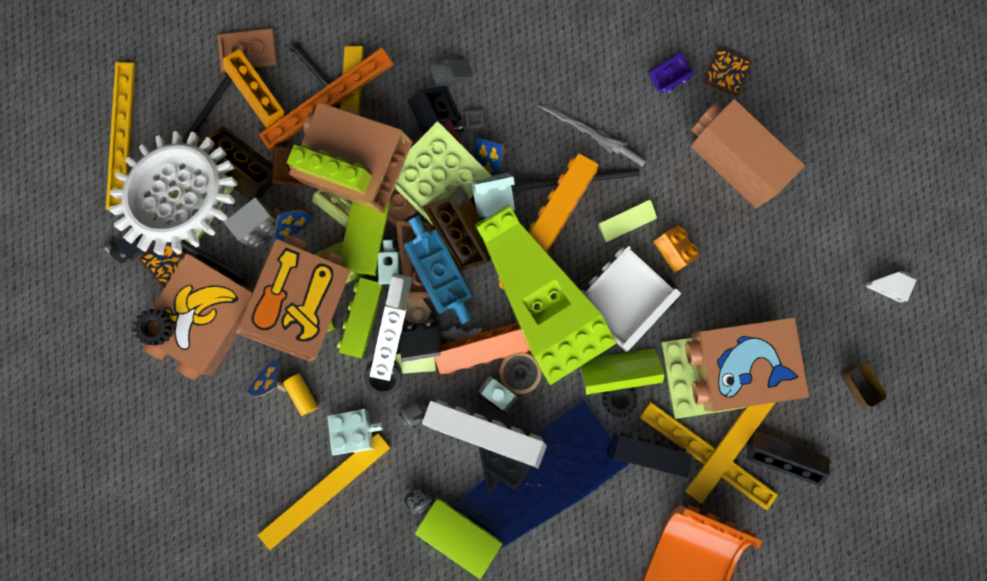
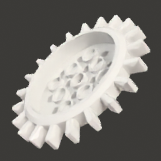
(167, 164)

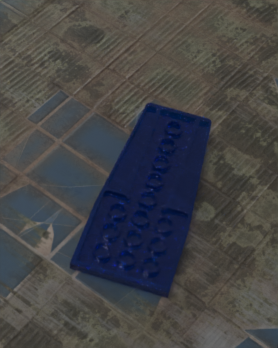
(570, 470)

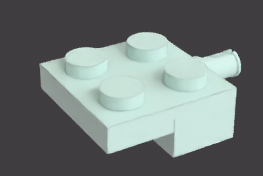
(351, 432)

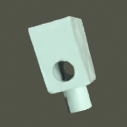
(385, 269)
(497, 394)

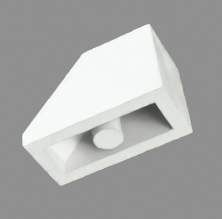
(895, 286)

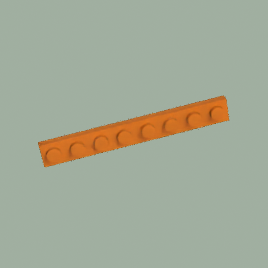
(330, 96)

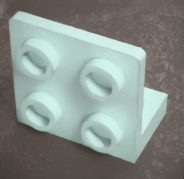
(492, 193)

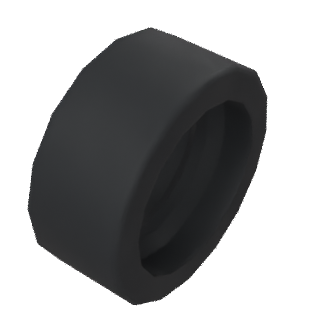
(383, 389)

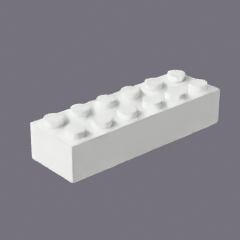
(484, 434)

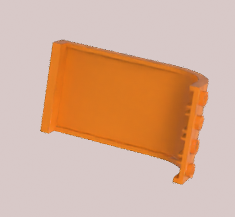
(697, 548)

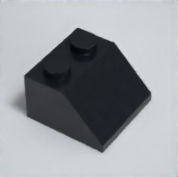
(433, 106)
(421, 340)

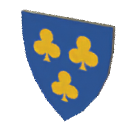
(490, 155)
(289, 222)
(267, 380)

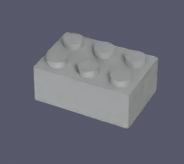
(252, 223)

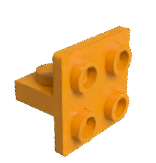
(676, 248)

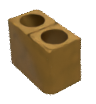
(872, 381)

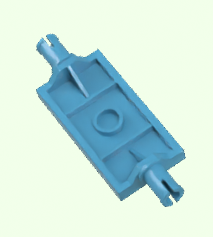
(438, 271)

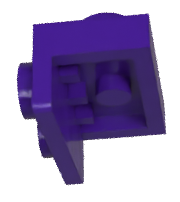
(670, 73)

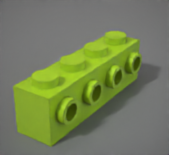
(329, 169)
(361, 318)

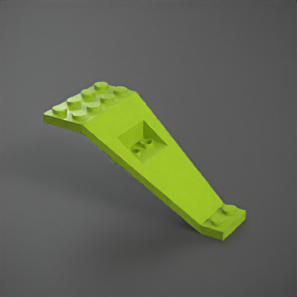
(562, 328)

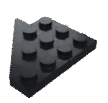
(497, 466)

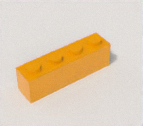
(253, 88)

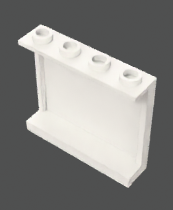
(629, 297)
(391, 327)

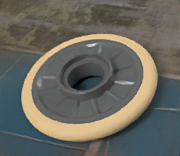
(515, 384)

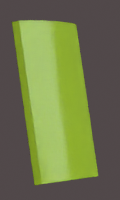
(364, 239)
(622, 371)
(459, 538)

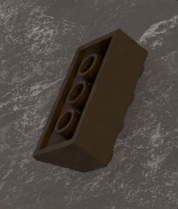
(251, 169)
(455, 223)

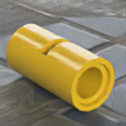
(300, 394)

